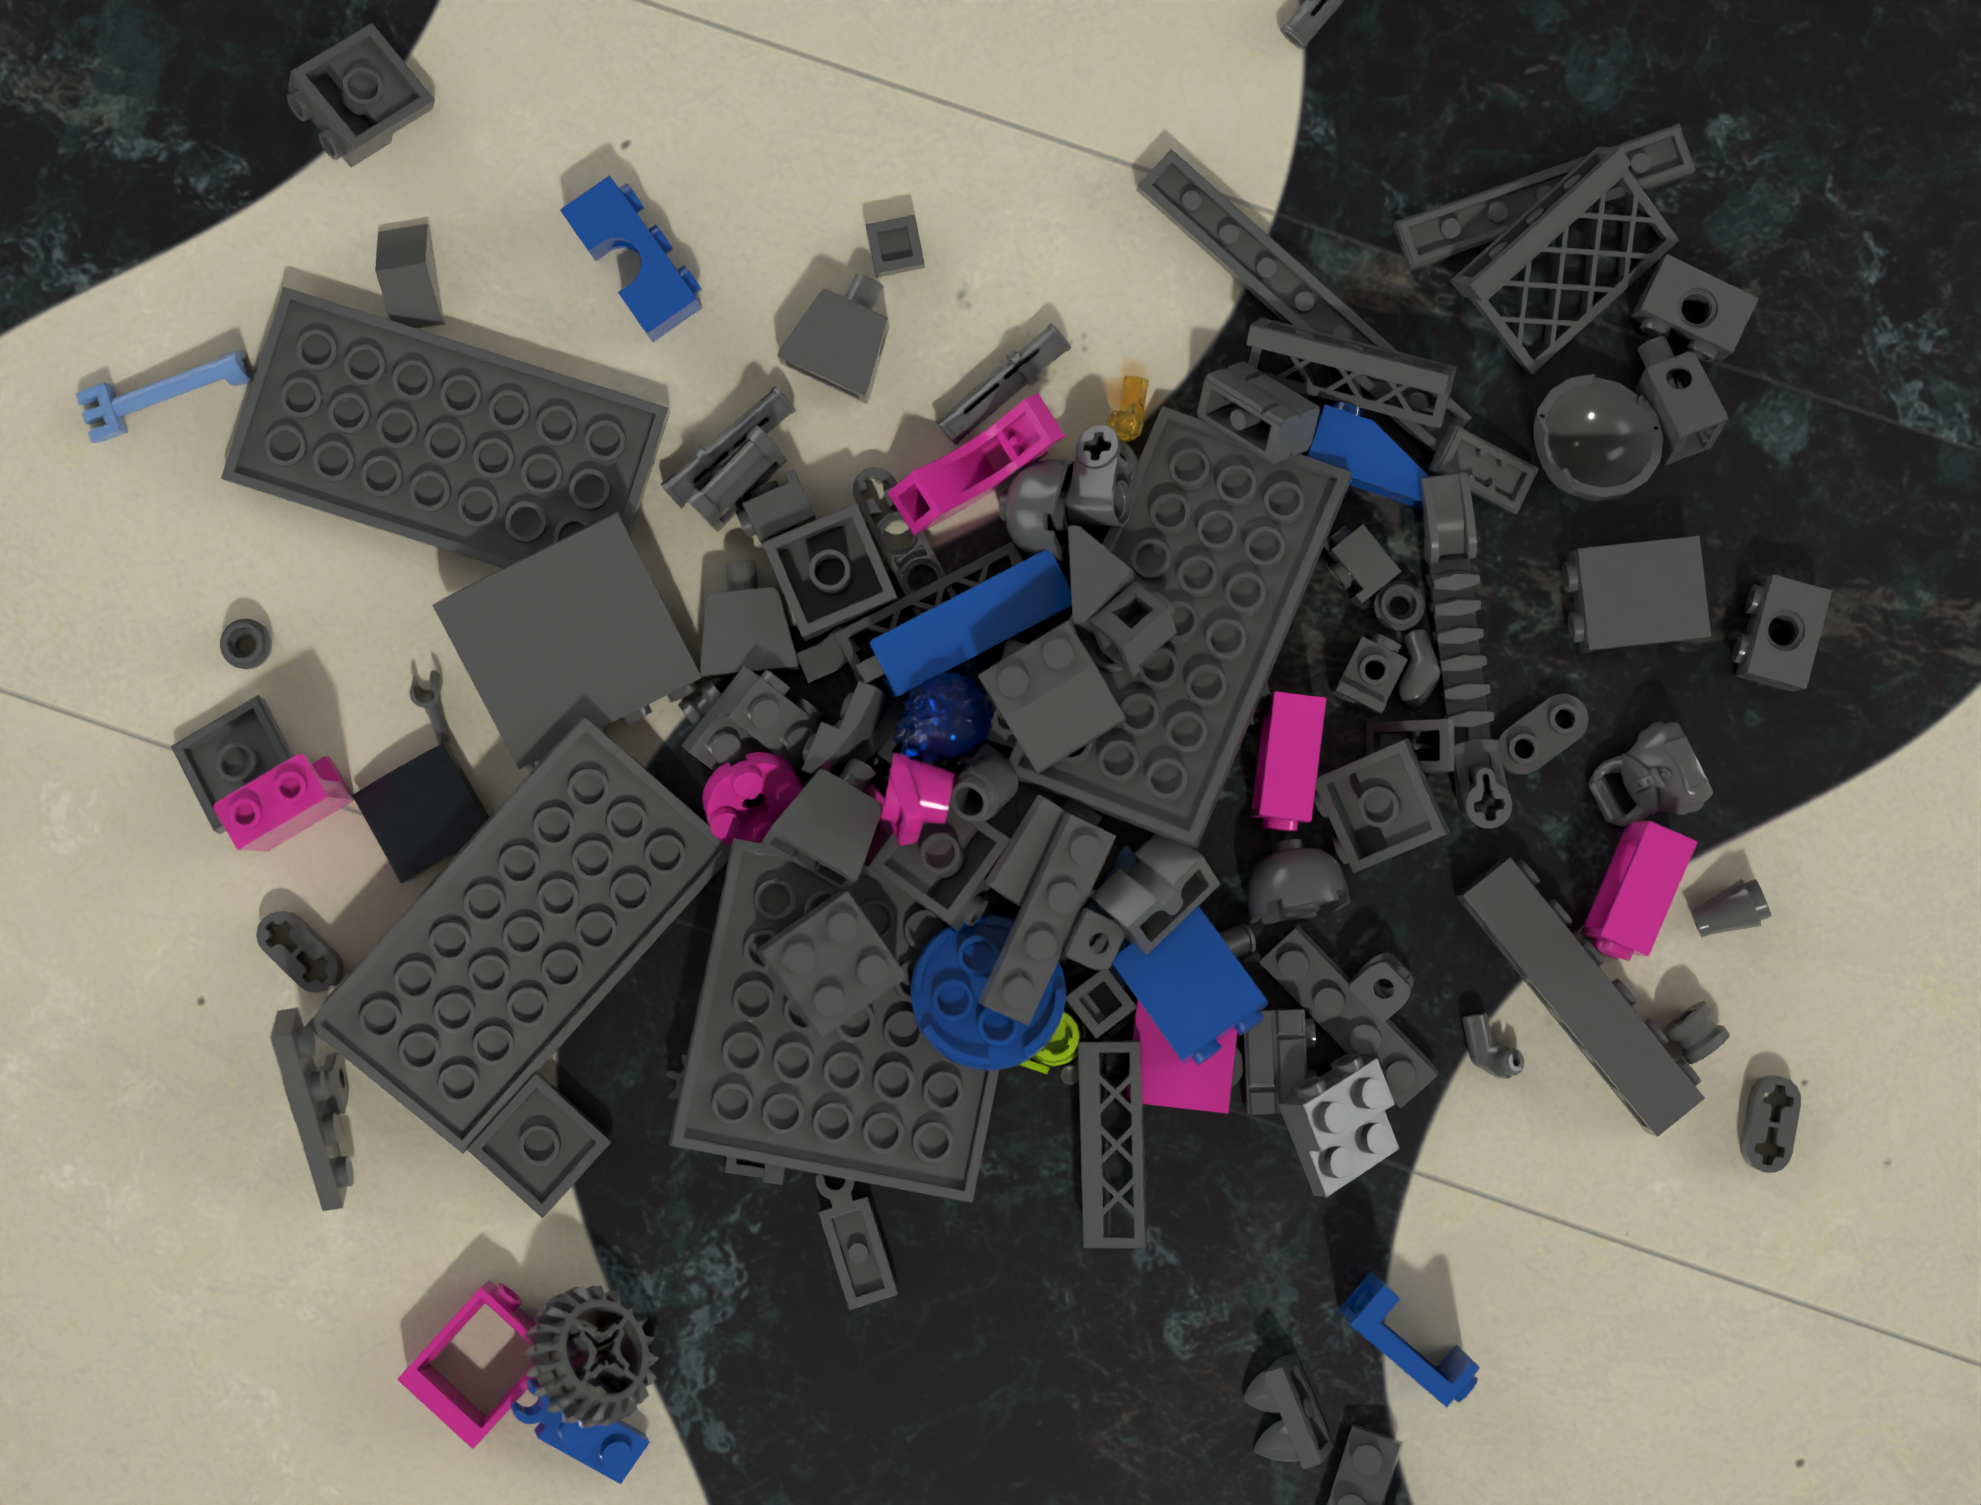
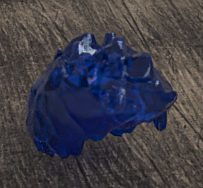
(944, 718)

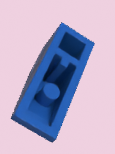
(1366, 451)

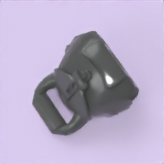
(1658, 775)

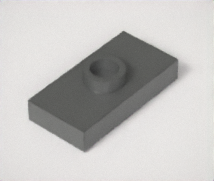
(1491, 471)

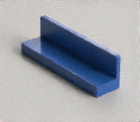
(971, 622)

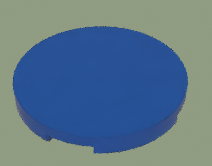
(947, 994)

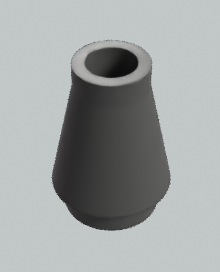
(1732, 909)

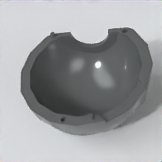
(1597, 438)

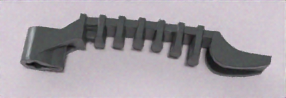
(1448, 551)

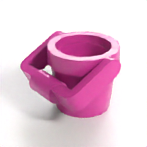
(915, 796)

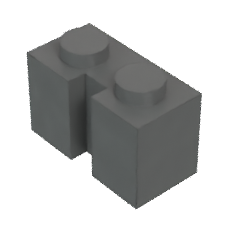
(1156, 892)

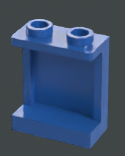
(1192, 988)
(1365, 1311)

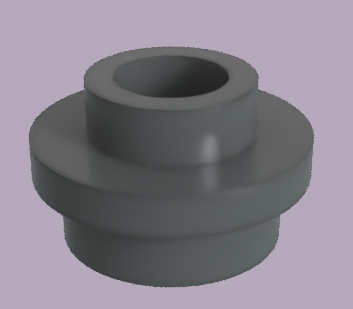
(1413, 599)
(231, 640)

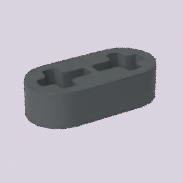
(291, 960)
(1783, 1124)

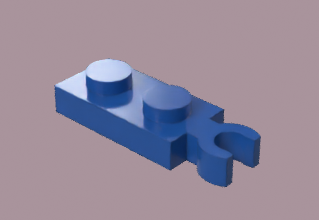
(606, 1449)

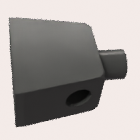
(840, 339)
(1682, 399)
(746, 627)
(830, 825)

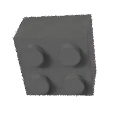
(830, 572)
(830, 964)

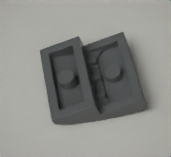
(1026, 850)

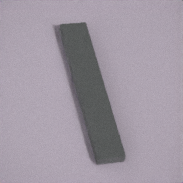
(1486, 215)

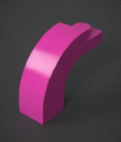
(977, 467)

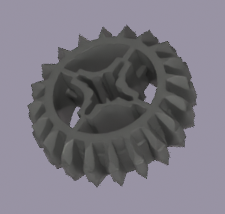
(574, 1354)

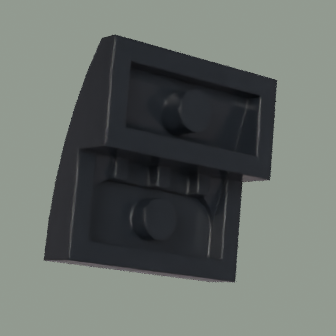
(422, 811)

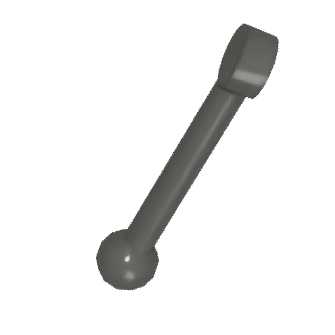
(1070, 1072)

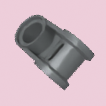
(1101, 479)

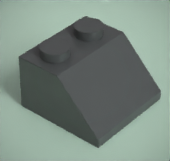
(1052, 697)

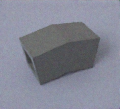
(824, 658)

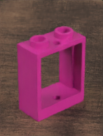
(1288, 760)
(1637, 890)
(440, 1394)

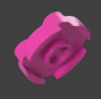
(730, 786)

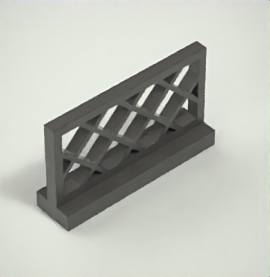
(1549, 220)

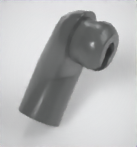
(1421, 671)
(1487, 1052)

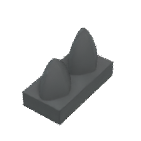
(1301, 1431)

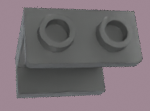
(1637, 594)

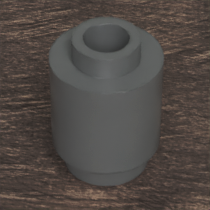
(983, 788)

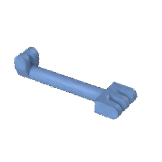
(113, 408)

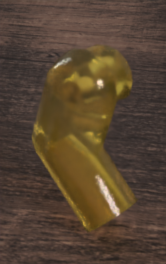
(1130, 417)

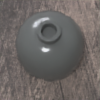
(1037, 508)
(1294, 884)

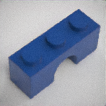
(608, 220)

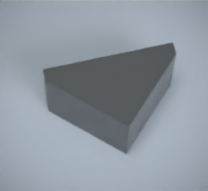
(409, 276)
(1095, 578)
(1429, 738)

